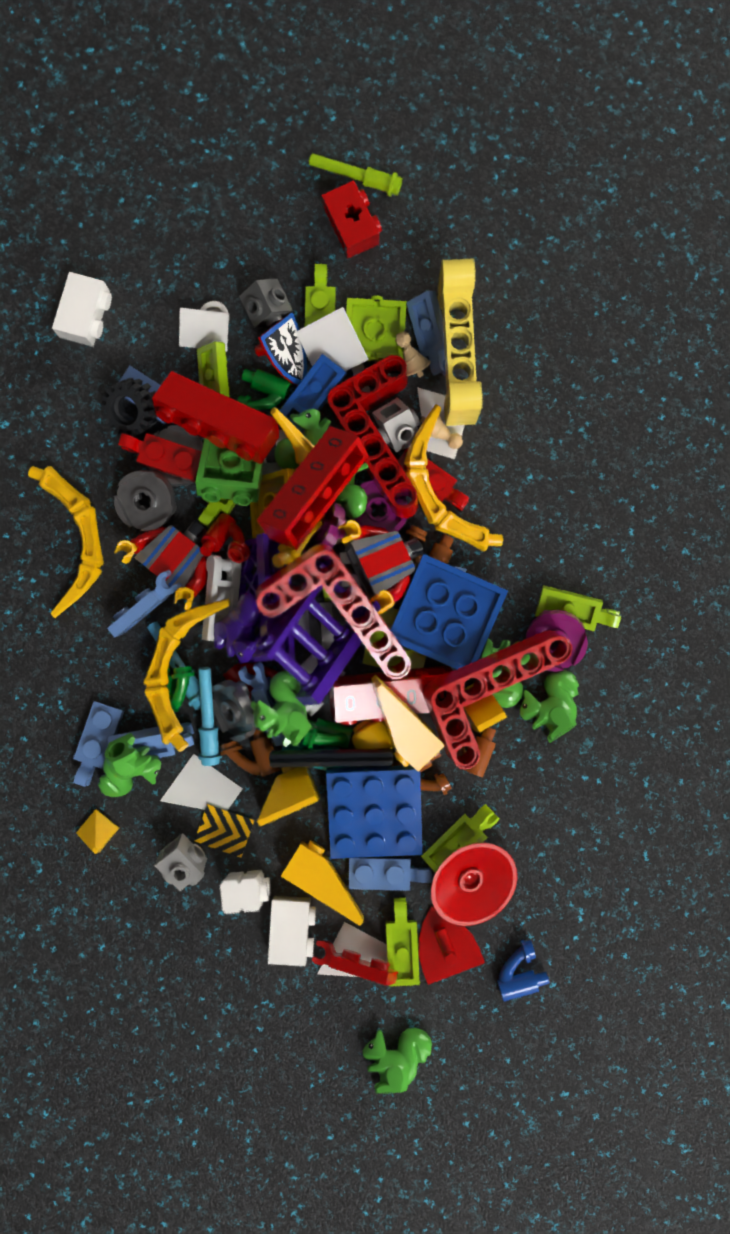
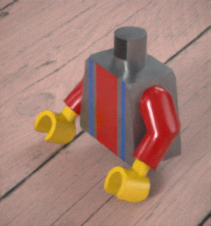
(171, 550)
(380, 561)

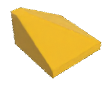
(97, 831)

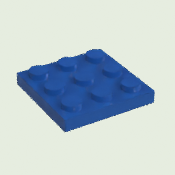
(447, 613)
(374, 811)

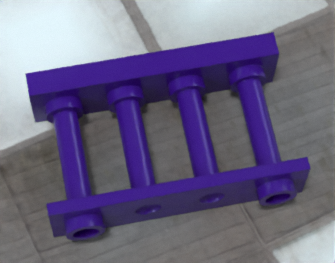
(330, 661)

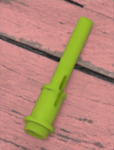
(372, 178)

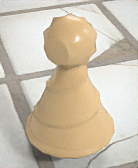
(414, 360)
(442, 432)

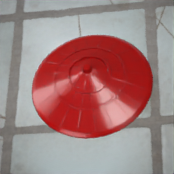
(474, 884)

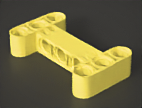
(455, 292)

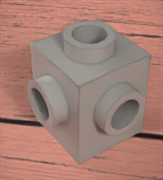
(397, 424)
(181, 862)

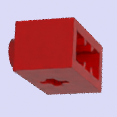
(348, 202)

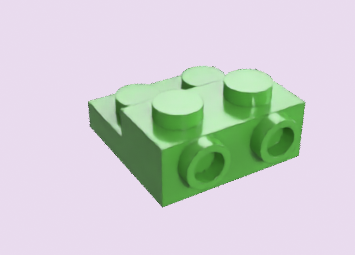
(227, 476)

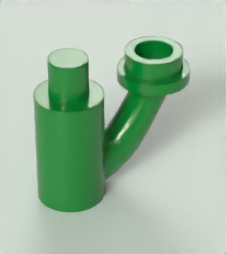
(267, 383)
(178, 690)
(327, 734)

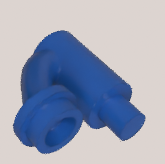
(522, 984)

